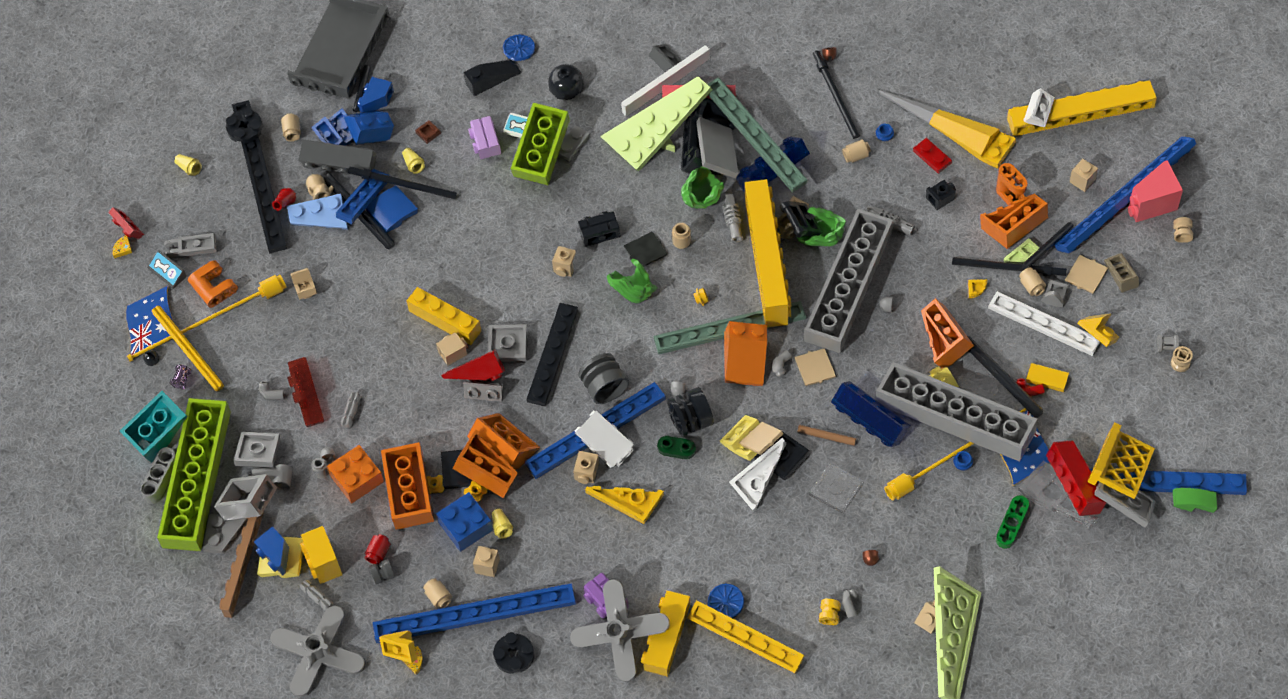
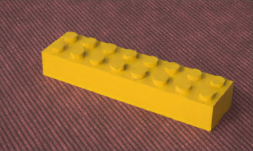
(767, 253)

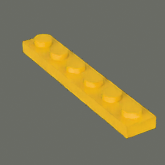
(746, 637)

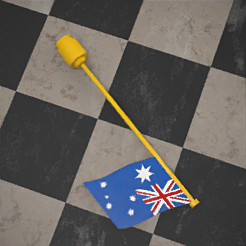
(149, 333)
(1018, 470)

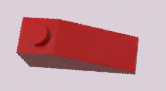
(480, 368)

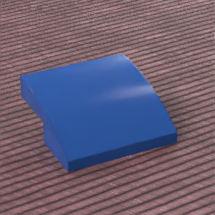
(334, 129)
(391, 208)

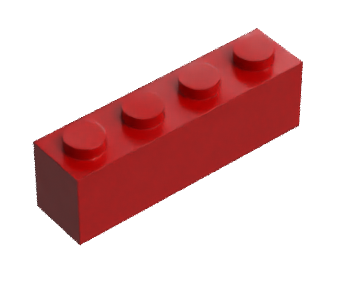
(1074, 476)

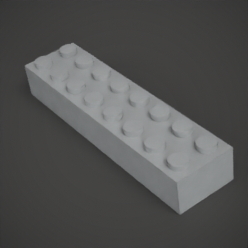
(848, 281)
(956, 411)

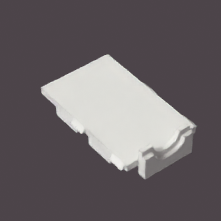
(605, 439)

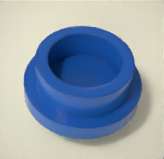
(884, 132)
(963, 460)

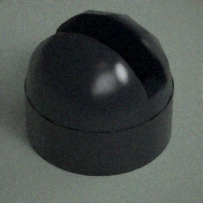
(148, 360)

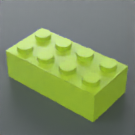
(540, 143)

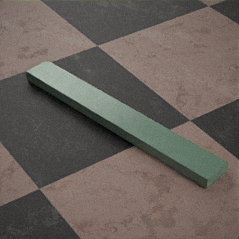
(756, 135)
(714, 330)

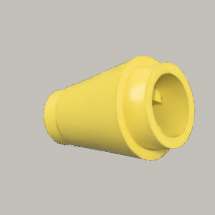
(413, 161)
(188, 164)
(501, 524)

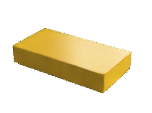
(1047, 376)

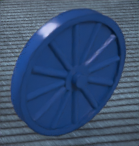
(518, 47)
(726, 599)

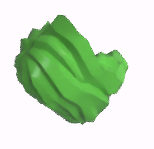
(701, 189)
(831, 226)
(635, 287)

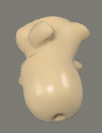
(317, 186)

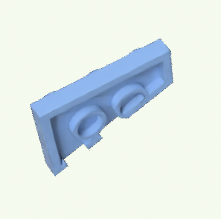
(317, 212)

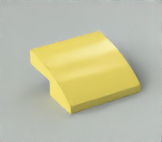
(737, 433)
(293, 563)

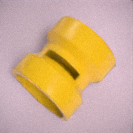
(829, 612)

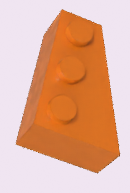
(1015, 221)
(945, 334)
(484, 466)

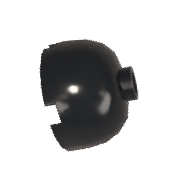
(565, 82)

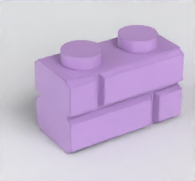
(485, 137)

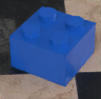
(464, 521)

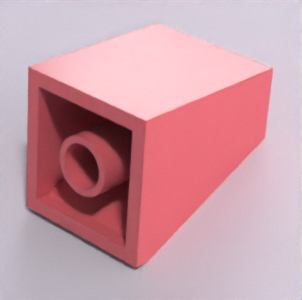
(1155, 194)

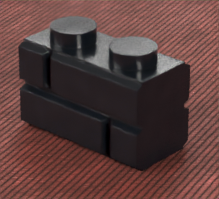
(599, 228)

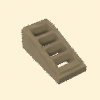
(1124, 283)

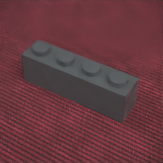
(335, 156)

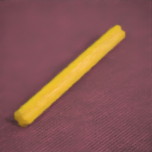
(187, 348)

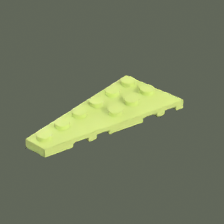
(649, 129)
(955, 622)

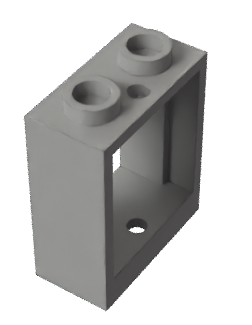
(258, 486)

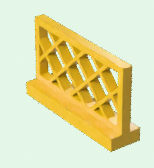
(1104, 467)

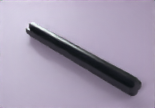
(364, 217)
(1027, 402)

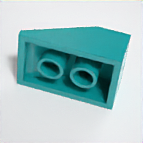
(154, 426)

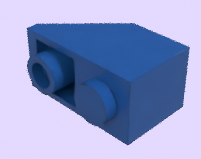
(376, 95)
(274, 548)

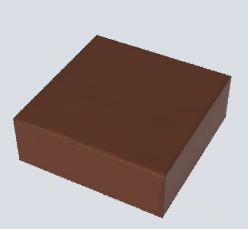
(428, 131)

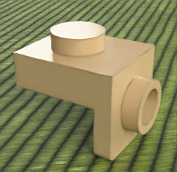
(563, 261)
(303, 283)
(926, 618)

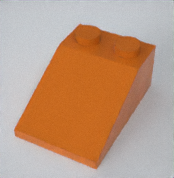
(745, 353)

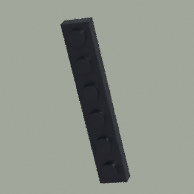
(552, 354)

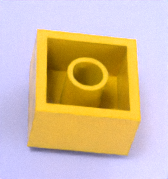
(320, 555)

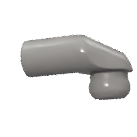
(778, 363)
(268, 393)
(847, 602)

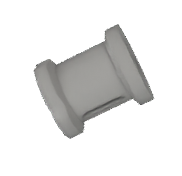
(1167, 343)

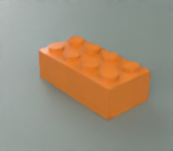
(407, 486)

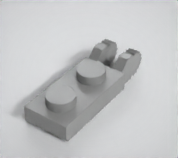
(191, 245)

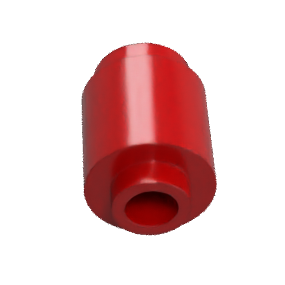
(377, 549)

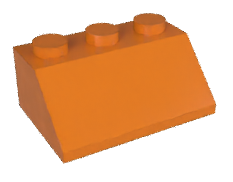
(505, 439)

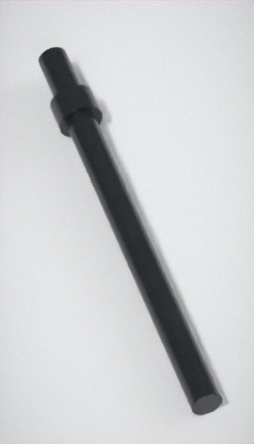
(823, 68)
(368, 174)
(1046, 270)

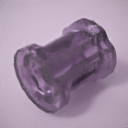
(180, 377)

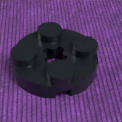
(240, 118)
(511, 642)

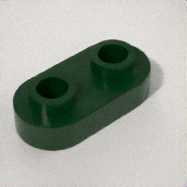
(676, 446)

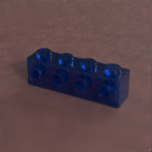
(760, 170)
(870, 414)

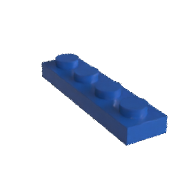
(360, 199)

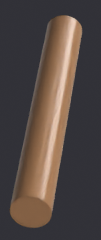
(826, 435)

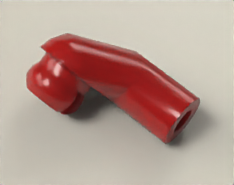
(1030, 390)

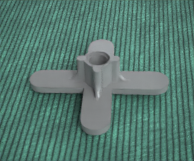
(630, 628)
(315, 658)

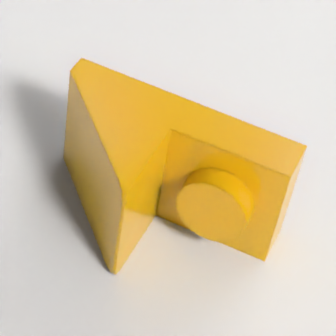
(1096, 327)
(399, 646)

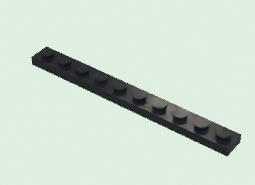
(262, 190)

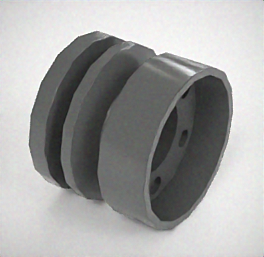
(603, 378)

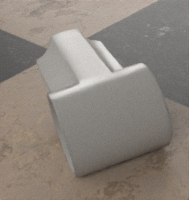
(280, 475)

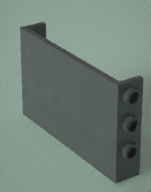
(340, 47)

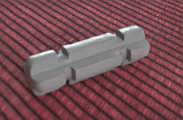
(350, 410)
(315, 594)

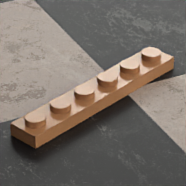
(239, 567)

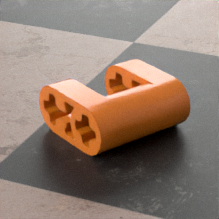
(1006, 183)
(201, 283)

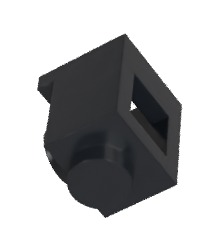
(941, 194)

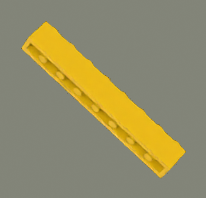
(1087, 107)

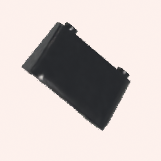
(691, 152)

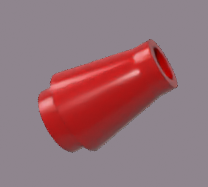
(285, 198)

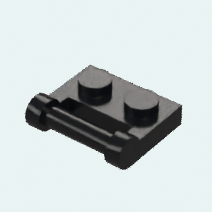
(801, 220)

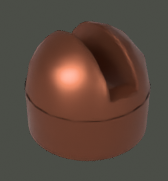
(829, 52)
(870, 557)

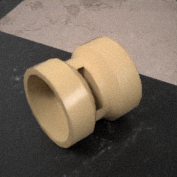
(1183, 230)
(1178, 362)

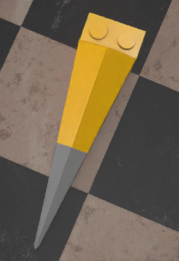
(977, 138)

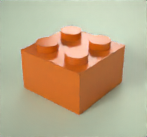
(355, 474)

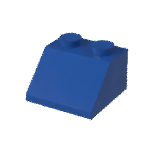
(369, 126)

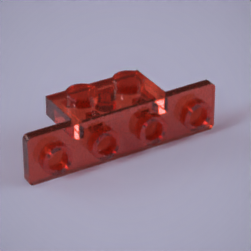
(305, 391)

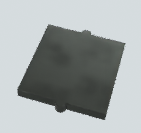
(646, 249)

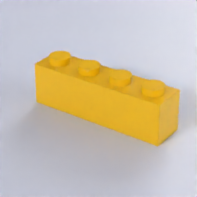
(443, 315)
(664, 645)

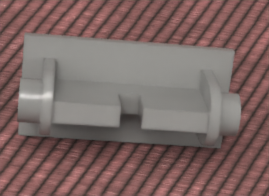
(483, 391)

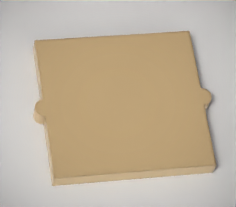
(1086, 274)
(815, 367)
(761, 438)

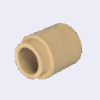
(291, 127)
(856, 151)
(681, 235)
(1032, 282)
(437, 593)

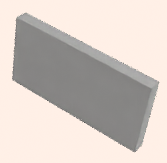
(717, 147)

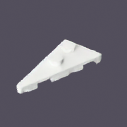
(754, 479)

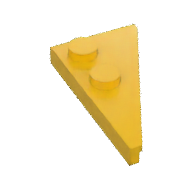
(634, 503)

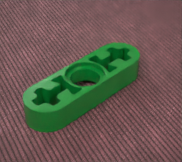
(1013, 529)

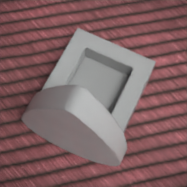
(1055, 293)

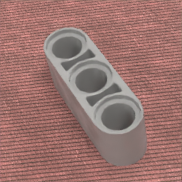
(159, 484)

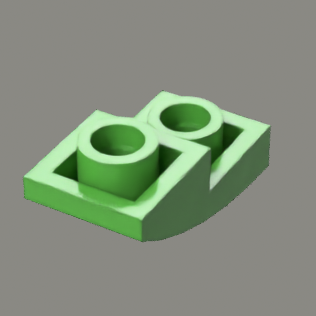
(1193, 498)

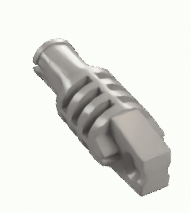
(733, 218)
(898, 224)

